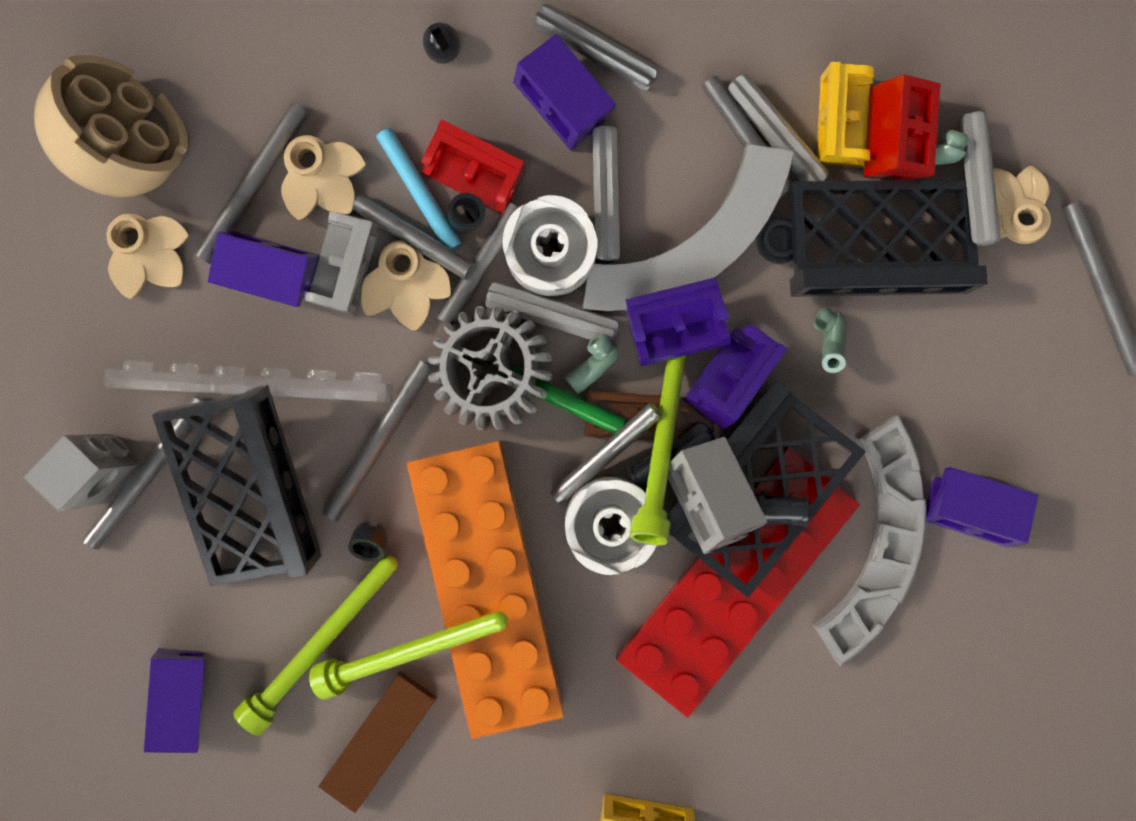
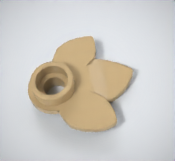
(325, 181)
(1022, 196)
(150, 257)
(407, 291)

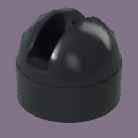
(432, 47)
(472, 207)
(368, 542)

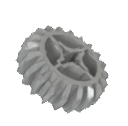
(455, 351)

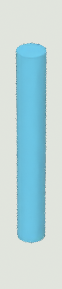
(418, 189)

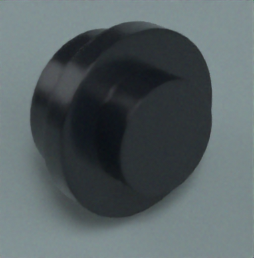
(775, 241)

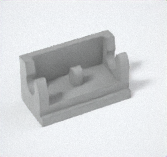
(343, 263)
(714, 494)

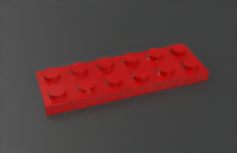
(707, 620)

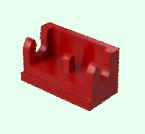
(902, 128)
(472, 166)

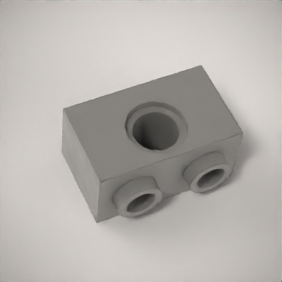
(81, 470)

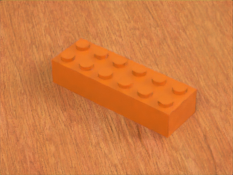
(481, 569)

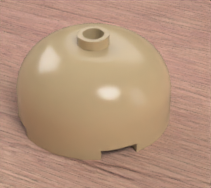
(97, 132)

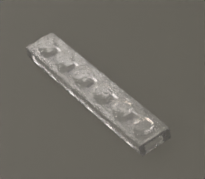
(232, 381)

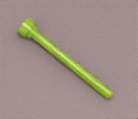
(650, 523)
(334, 676)
(257, 712)

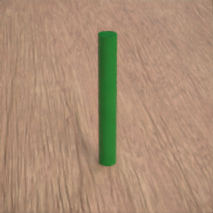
(576, 405)

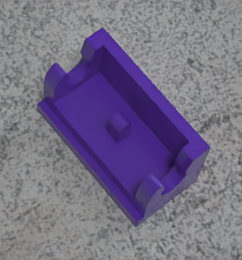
(563, 91)
(262, 268)
(678, 321)
(735, 375)
(981, 508)
(174, 701)

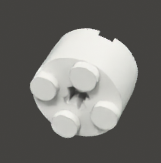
(538, 223)
(584, 532)

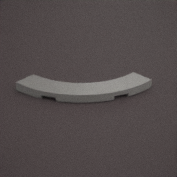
(708, 249)
(894, 547)

